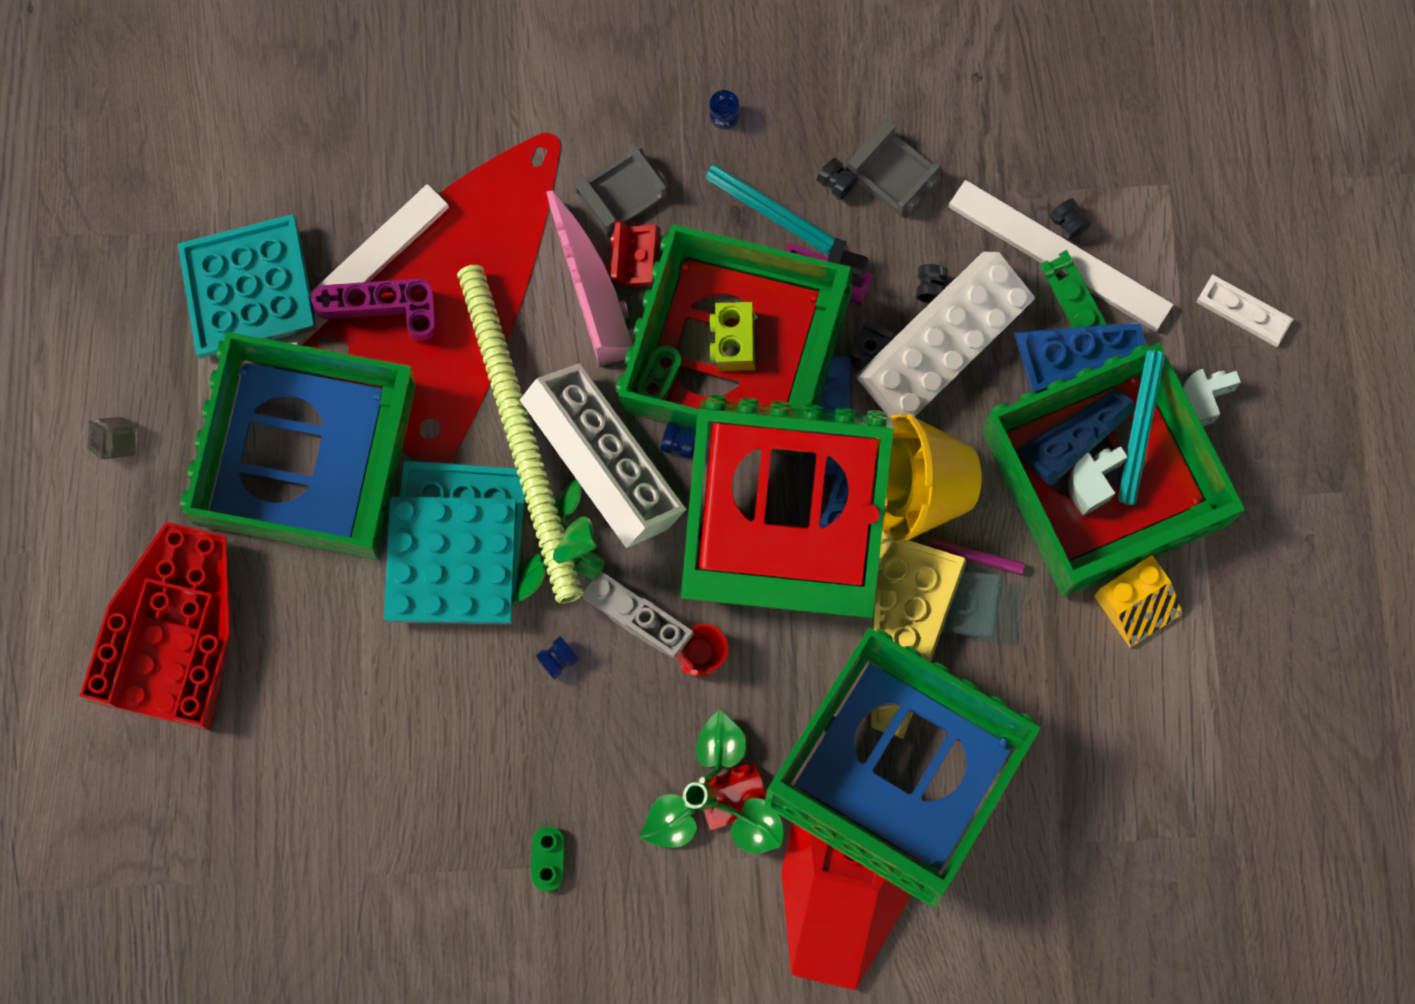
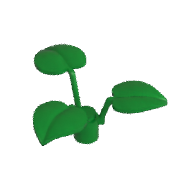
(574, 546)
(670, 818)

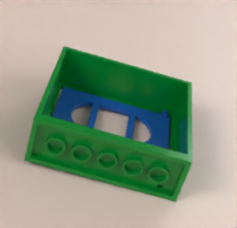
(349, 413)
(872, 818)

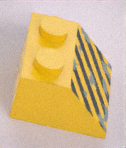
(1140, 601)

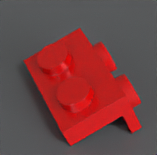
(634, 254)
(733, 791)

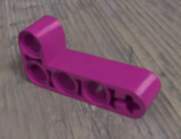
(374, 307)

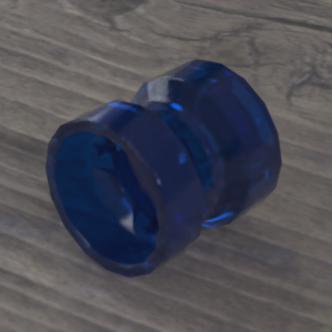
(724, 102)
(672, 439)
(562, 653)

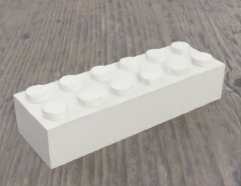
(946, 336)
(602, 455)

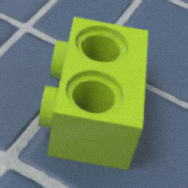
(739, 336)

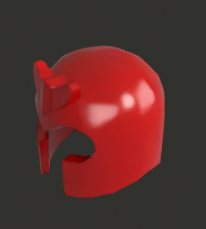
(704, 651)

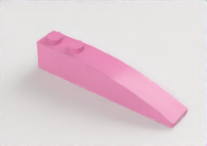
(594, 289)

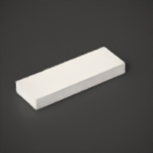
(1244, 310)

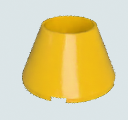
(928, 478)

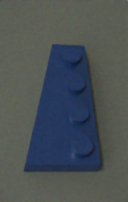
(1069, 441)

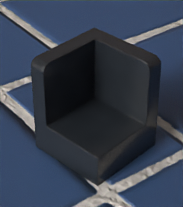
(843, 257)

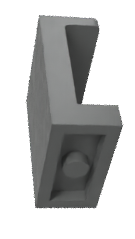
(893, 170)
(622, 189)

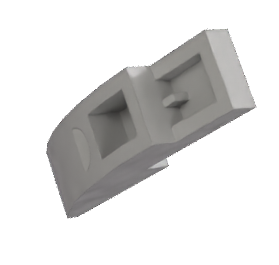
(637, 615)

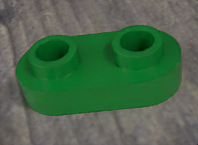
(657, 376)
(547, 858)

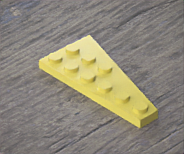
(912, 603)

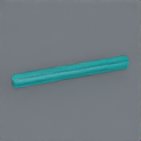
(770, 208)
(1141, 427)

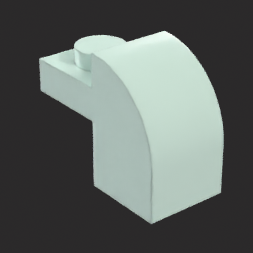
(1202, 392)
(1087, 481)

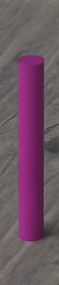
(979, 556)

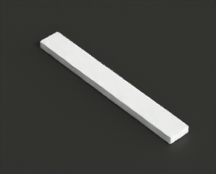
(1045, 245)
(380, 249)

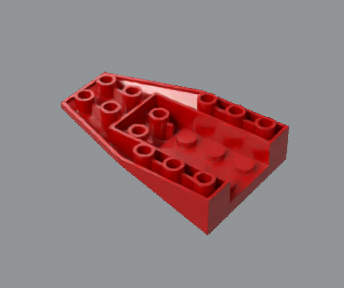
(166, 631)
(834, 911)

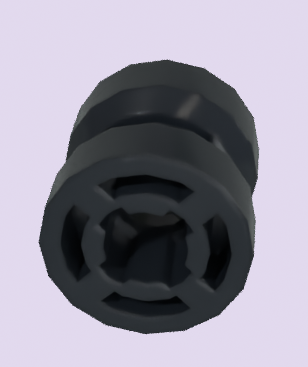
(837, 178)
(1070, 219)
(931, 281)

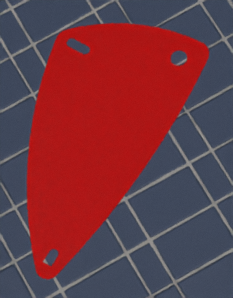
(490, 222)

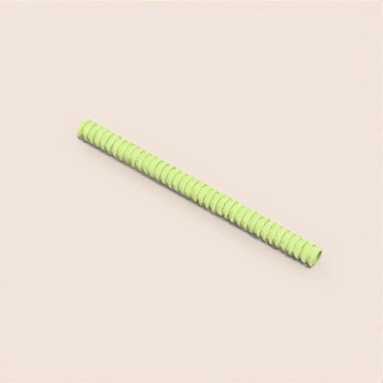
(518, 430)

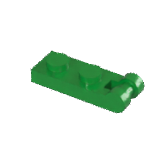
(1072, 292)

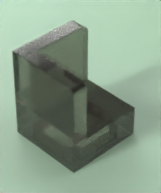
(112, 437)

